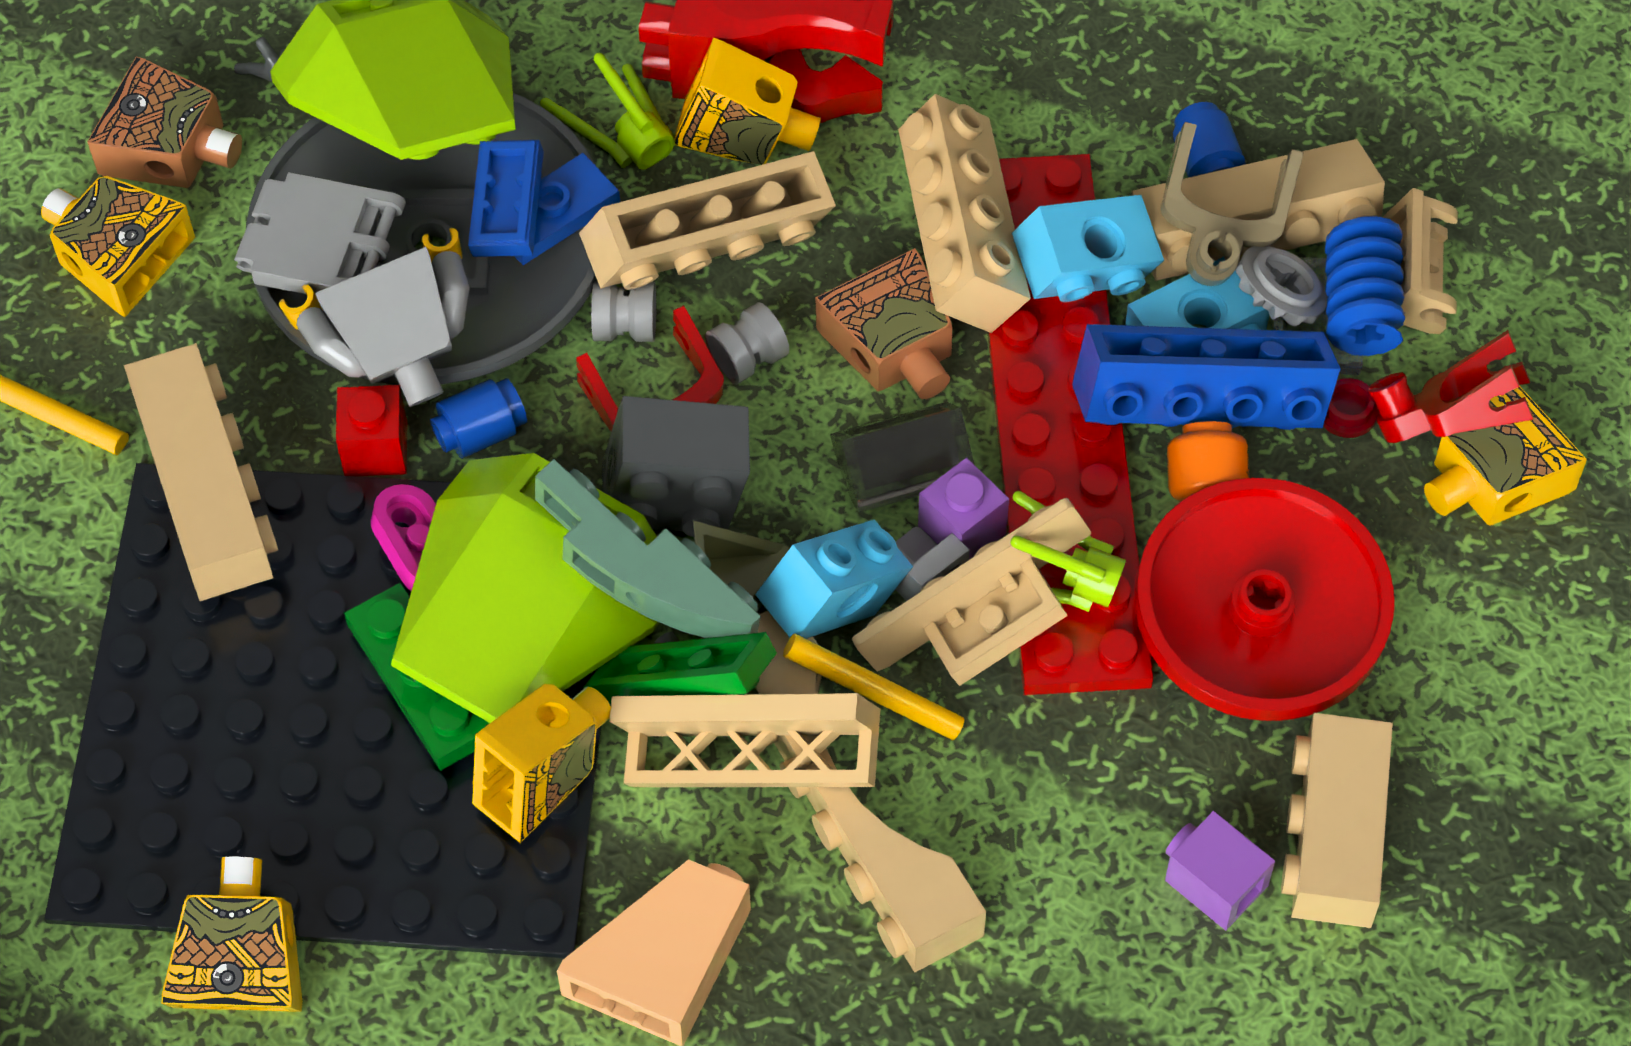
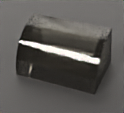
(900, 454)

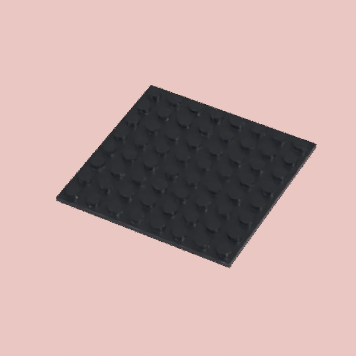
(278, 742)

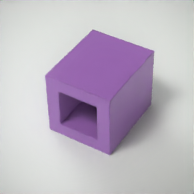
(964, 505)
(1217, 869)

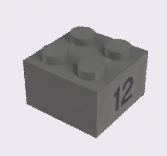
(678, 461)

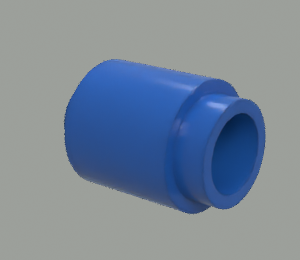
(1213, 142)
(478, 417)

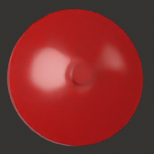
(1264, 599)

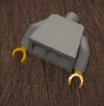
(390, 318)

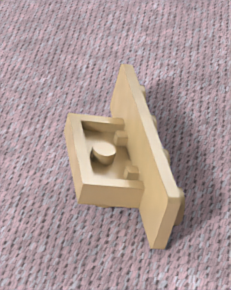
(980, 606)

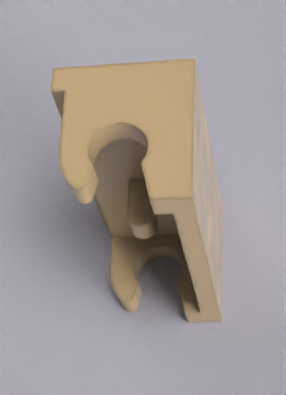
(1423, 260)

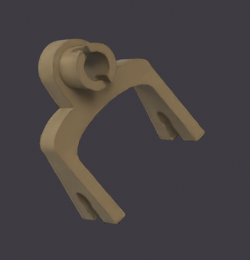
(1218, 231)

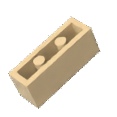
(1338, 820)

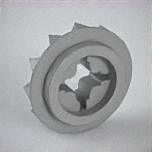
(1268, 270)

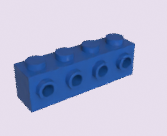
(1205, 376)

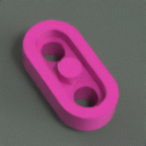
(403, 544)

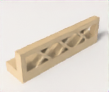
(748, 715)

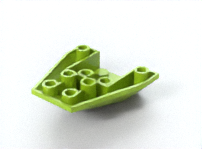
(401, 73)
(498, 602)

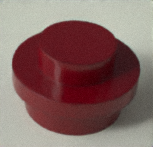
(1351, 409)

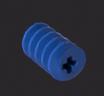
(1364, 286)

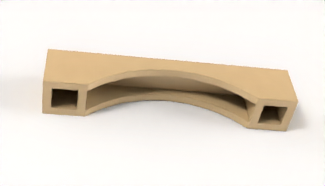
(916, 891)

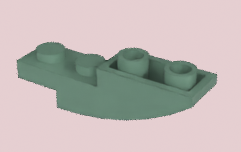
(660, 580)

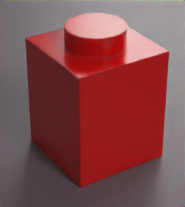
(371, 430)

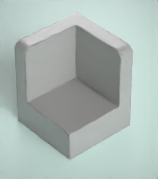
(928, 559)

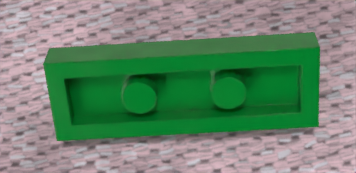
(687, 667)
(440, 723)

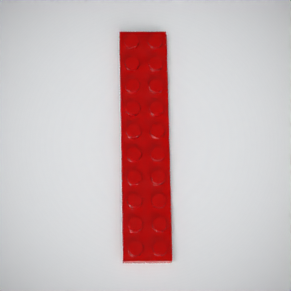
(1058, 455)

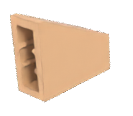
(662, 951)

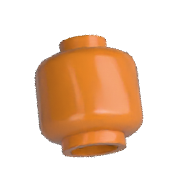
(1205, 456)

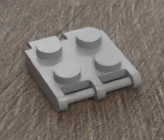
(315, 232)

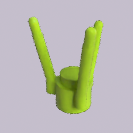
(640, 130)
(1090, 573)

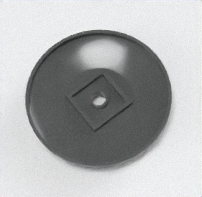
(509, 304)

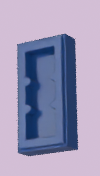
(506, 198)
(569, 201)

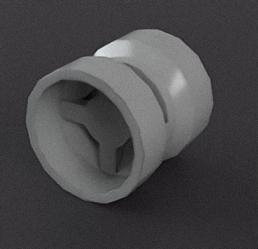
(623, 311)
(751, 341)

